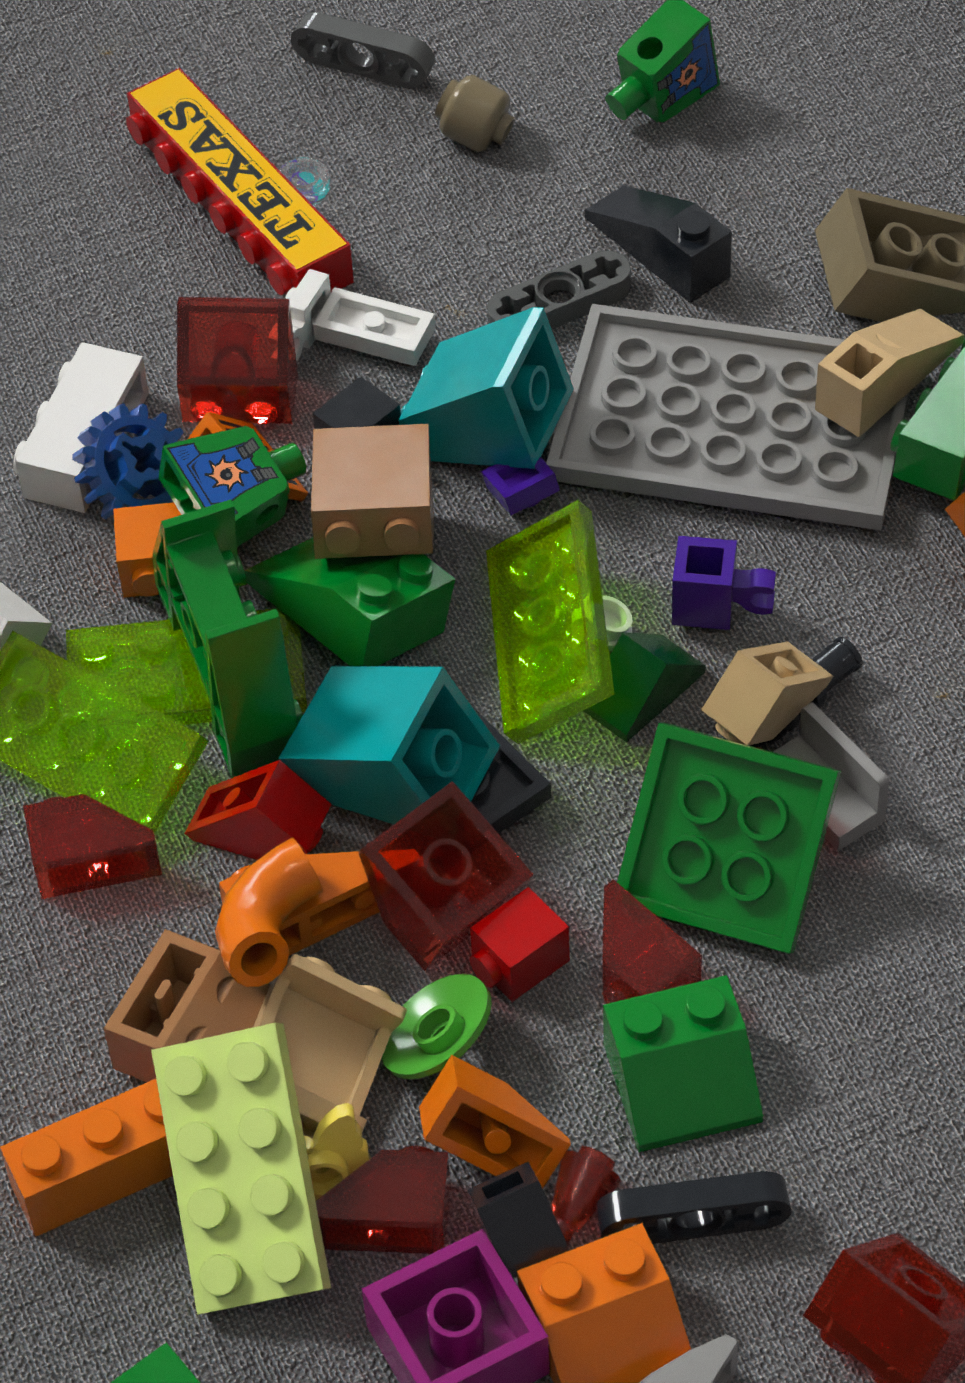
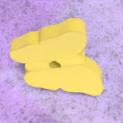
(335, 1149)

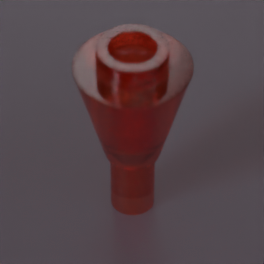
(580, 1184)

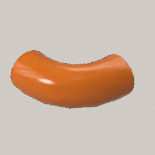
(258, 907)

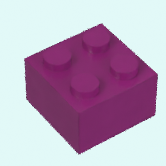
(457, 1319)

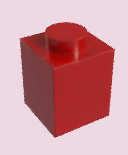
(519, 945)

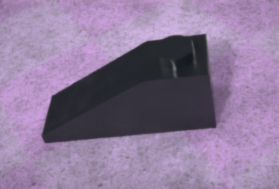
(667, 237)

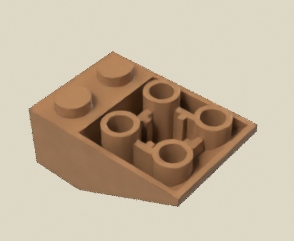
(177, 999)

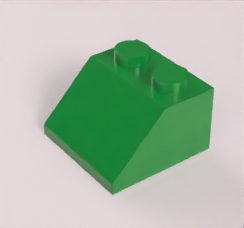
(682, 1063)

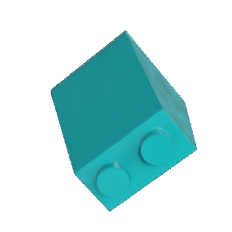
(493, 393)
(389, 739)

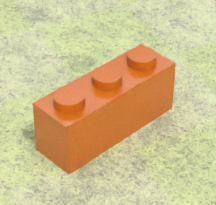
(89, 1158)

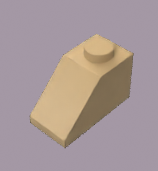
(764, 692)

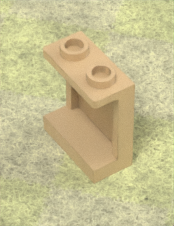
(331, 1033)

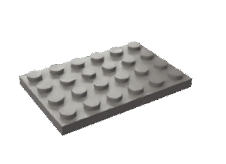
(717, 420)

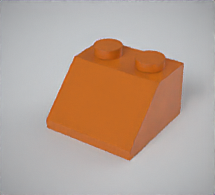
(606, 1310)

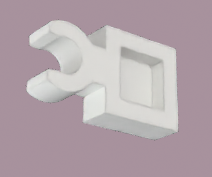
(305, 306)

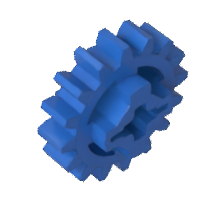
(123, 464)

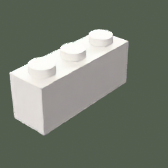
(86, 387)

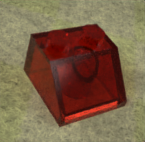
(236, 359)
(440, 874)
(893, 1311)

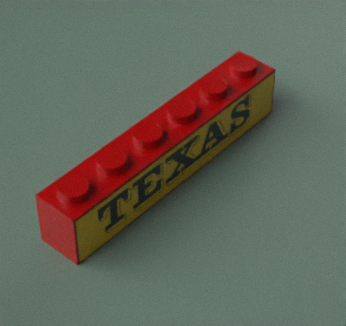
(236, 184)

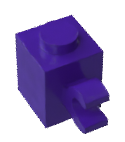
(709, 583)

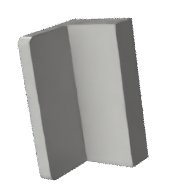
(862, 786)

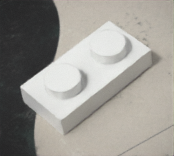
(374, 326)

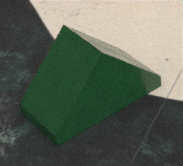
(646, 679)

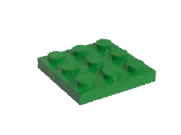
(728, 836)

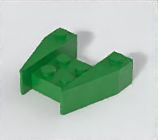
(232, 646)

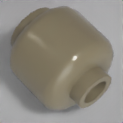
(474, 113)

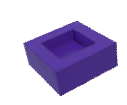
(520, 487)

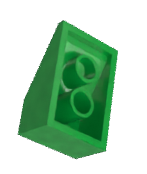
(358, 605)

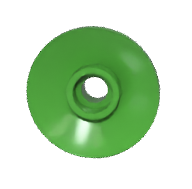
(438, 1023)

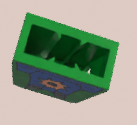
(666, 64)
(232, 467)

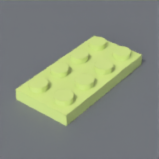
(240, 1168)

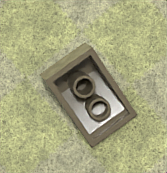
(892, 257)

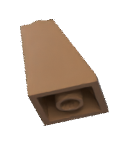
(372, 491)

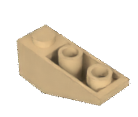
(880, 367)

